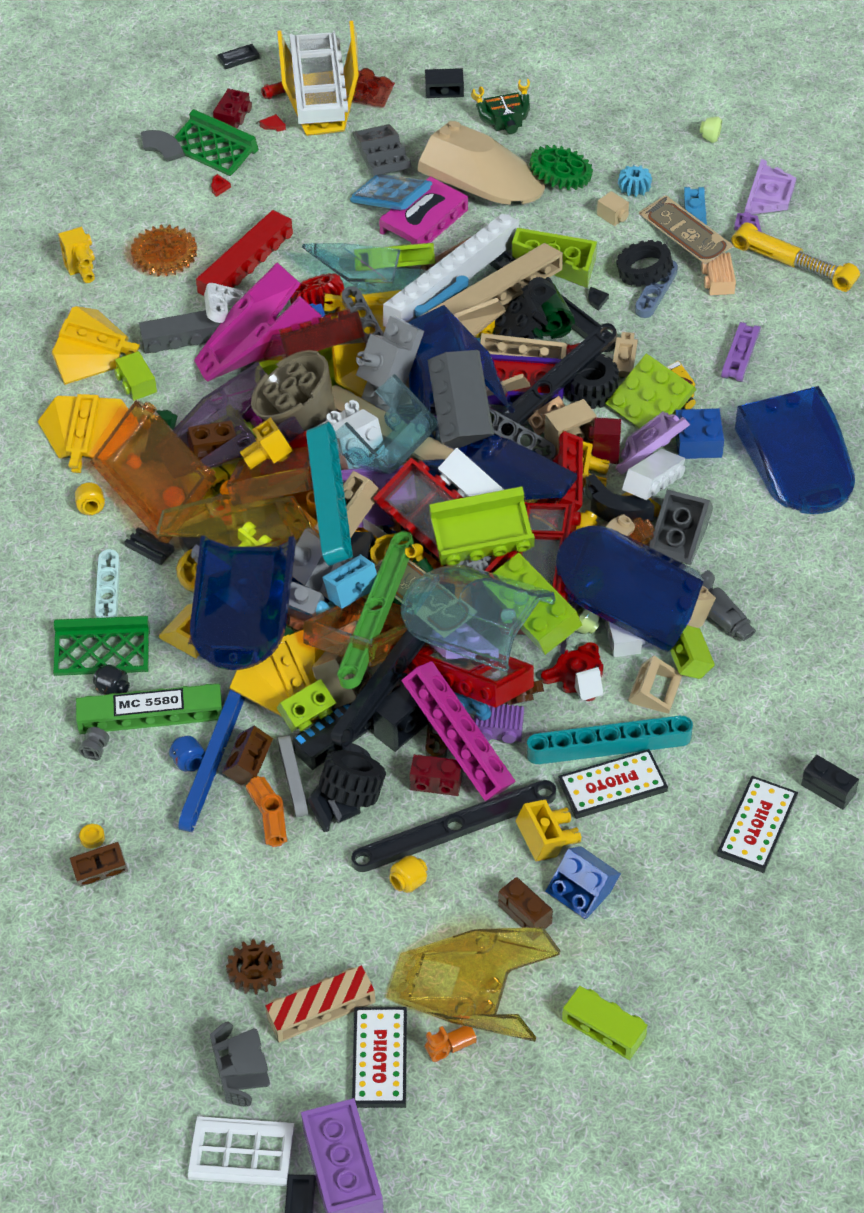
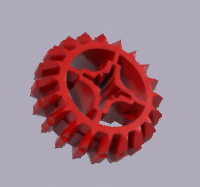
(315, 288)

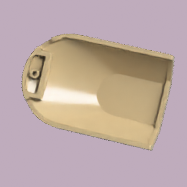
(479, 165)

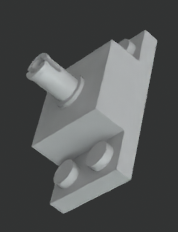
(388, 356)
(309, 563)

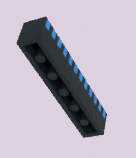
(316, 743)

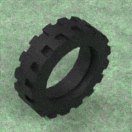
(646, 275)

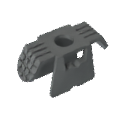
(242, 1067)

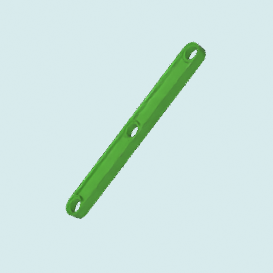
(372, 621)

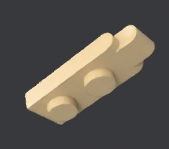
(625, 353)

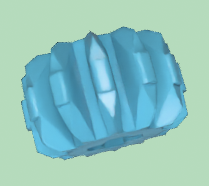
(634, 180)

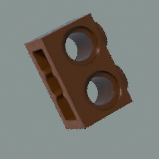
(209, 437)
(247, 755)
(99, 864)

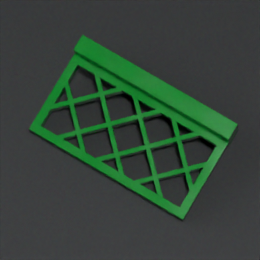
(222, 133)
(106, 628)

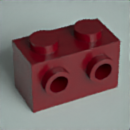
(233, 107)
(606, 439)
(435, 775)

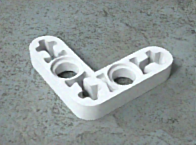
(217, 299)

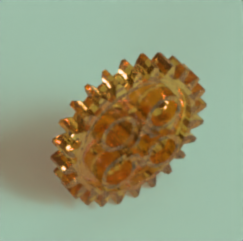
(164, 250)

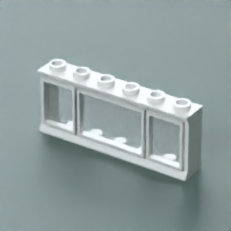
(318, 78)

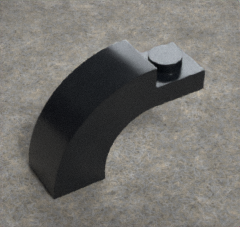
(610, 505)

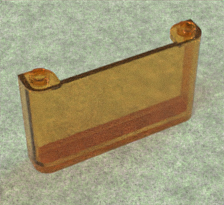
(151, 466)

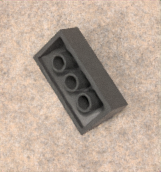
(460, 398)

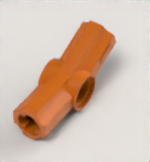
(273, 820)

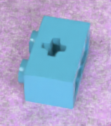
(350, 581)

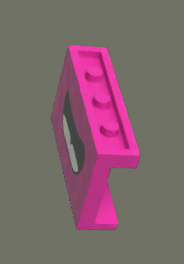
(427, 215)

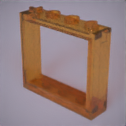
(270, 478)
(324, 633)

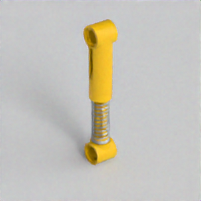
(750, 238)

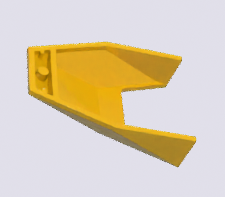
(350, 74)

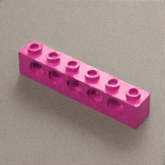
(458, 731)

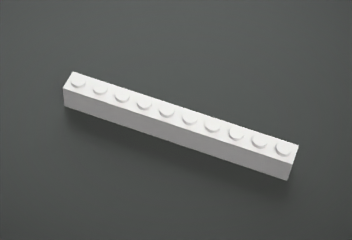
(463, 261)

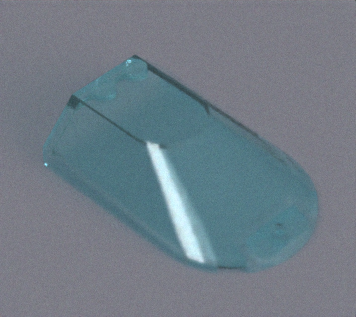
(470, 612)

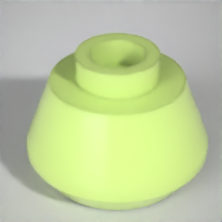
(711, 128)
(589, 621)

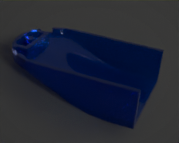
(798, 450)

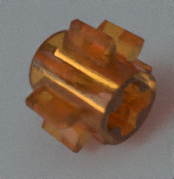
(642, 531)

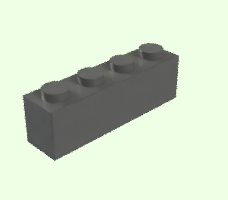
(176, 331)

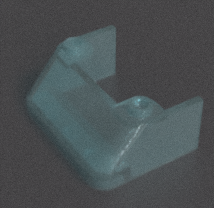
(410, 427)

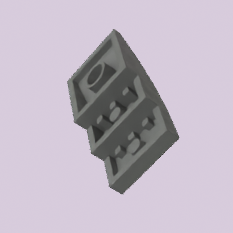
(382, 149)

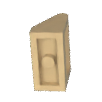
(641, 689)

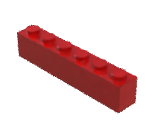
(247, 252)

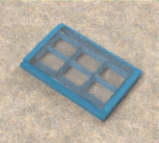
(391, 191)

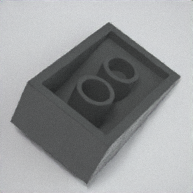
(681, 525)

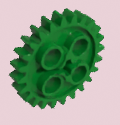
(561, 167)

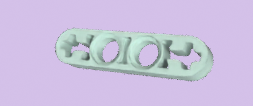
(107, 587)

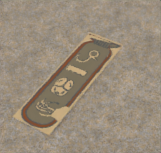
(685, 229)

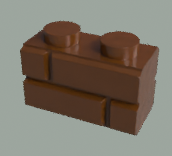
(524, 905)

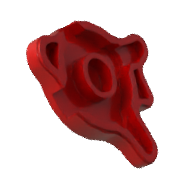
(573, 662)

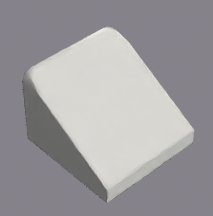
(588, 684)

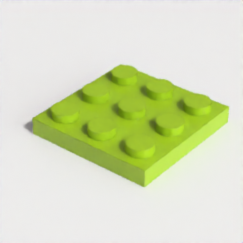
(649, 391)

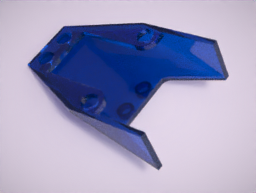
(447, 334)
(515, 467)

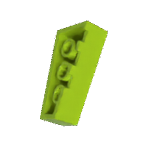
(577, 253)

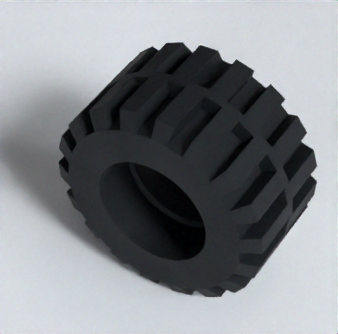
(594, 383)
(352, 778)

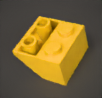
(178, 632)

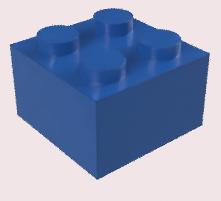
(703, 436)

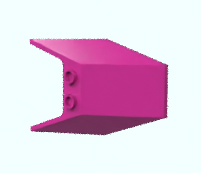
(252, 323)

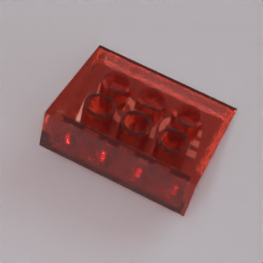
(315, 336)

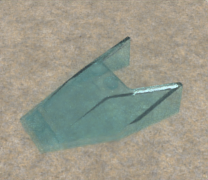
(366, 267)

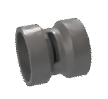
(93, 745)

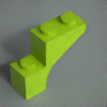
(415, 254)

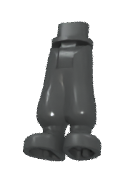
(725, 612)

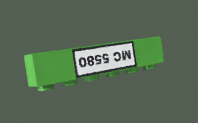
(149, 708)

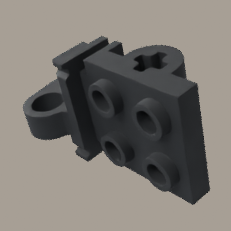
(526, 311)

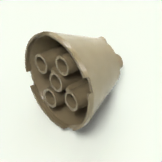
(297, 389)

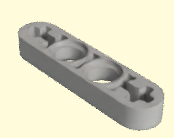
(292, 776)

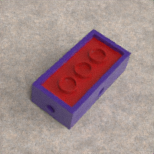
(531, 367)

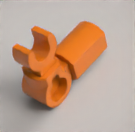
(443, 1042)

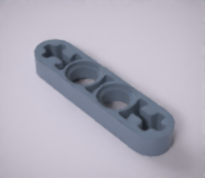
(658, 289)

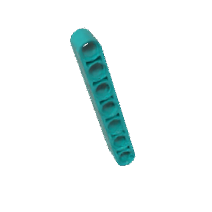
(329, 494)
(672, 732)

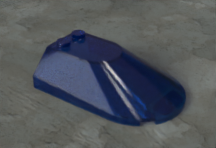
(629, 584)
(240, 602)

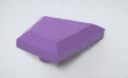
(747, 217)

